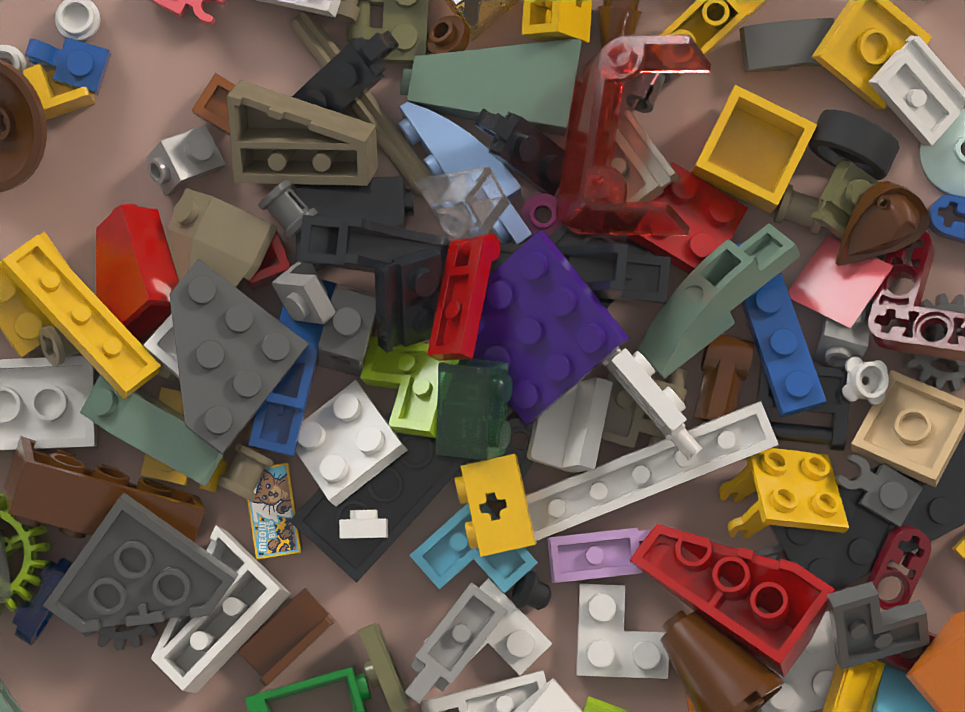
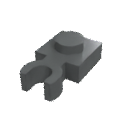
(885, 492)

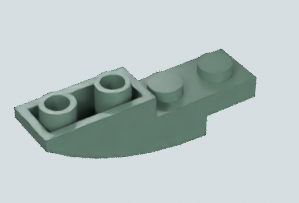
(703, 301)

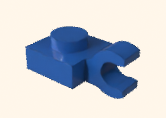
(74, 65)

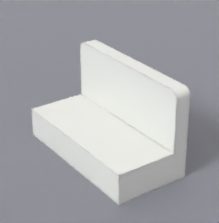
(572, 428)

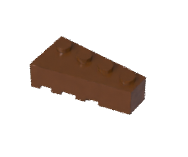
(77, 499)

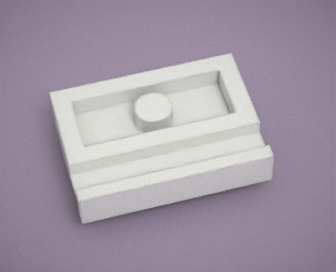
(920, 90)

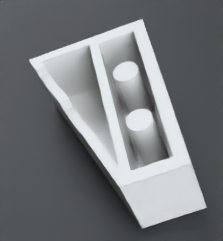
(199, 646)

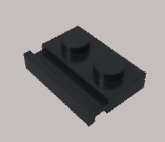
(407, 298)

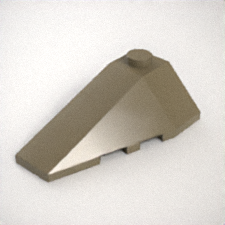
(219, 236)

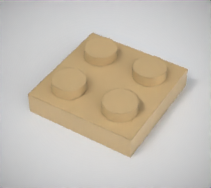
(912, 429)

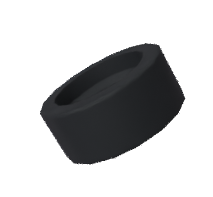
(854, 139)

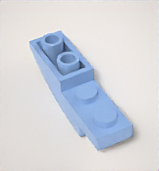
(456, 150)

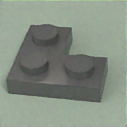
(867, 634)

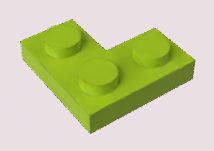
(417, 382)

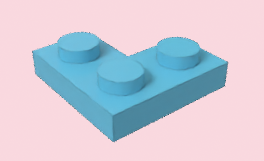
(449, 552)

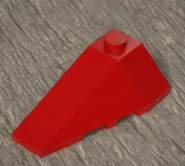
(749, 597)

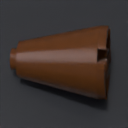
(715, 668)

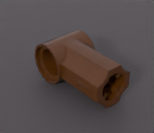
(724, 368)

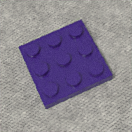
(544, 326)

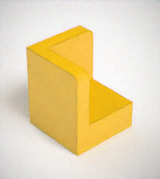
(55, 97)

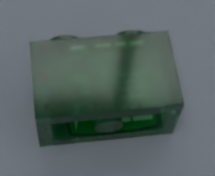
(473, 408)

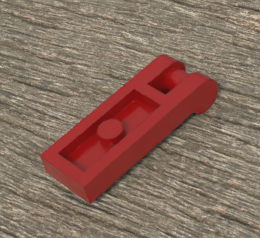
(462, 297)

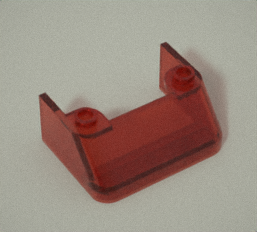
(590, 189)

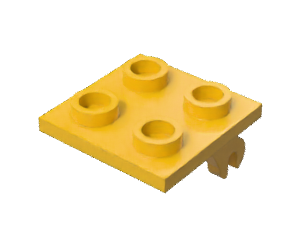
(792, 492)

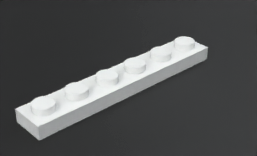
(649, 471)

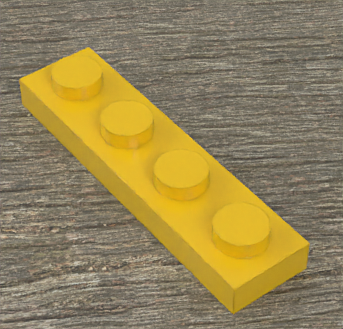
(80, 316)

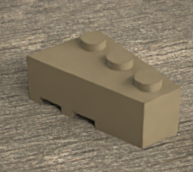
(296, 140)

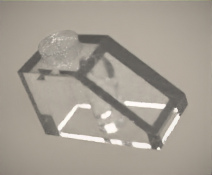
(464, 201)

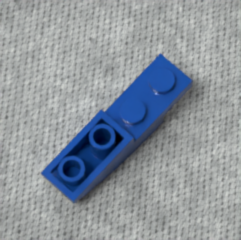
(282, 413)

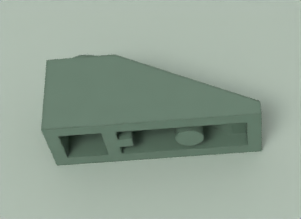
(152, 429)

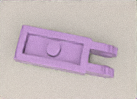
(594, 554)

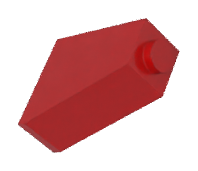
(135, 268)

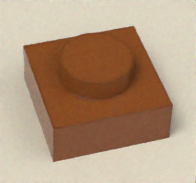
(213, 103)

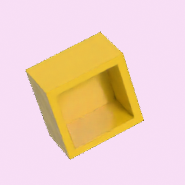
(753, 149)

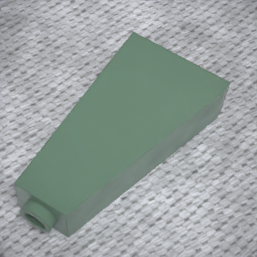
(520, 79)

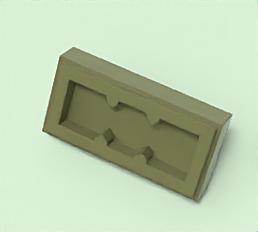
(382, 668)

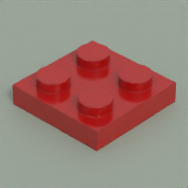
(706, 211)

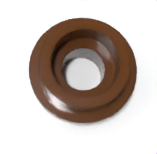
(448, 35)

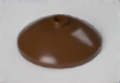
(25, 129)

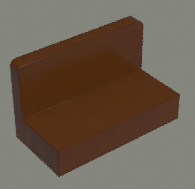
(286, 636)

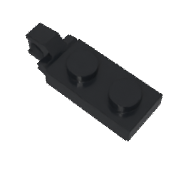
(349, 74)
(523, 149)

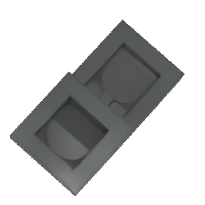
(782, 44)

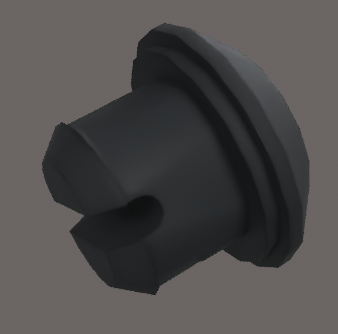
(531, 592)

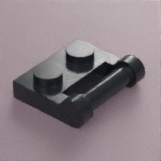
(832, 383)

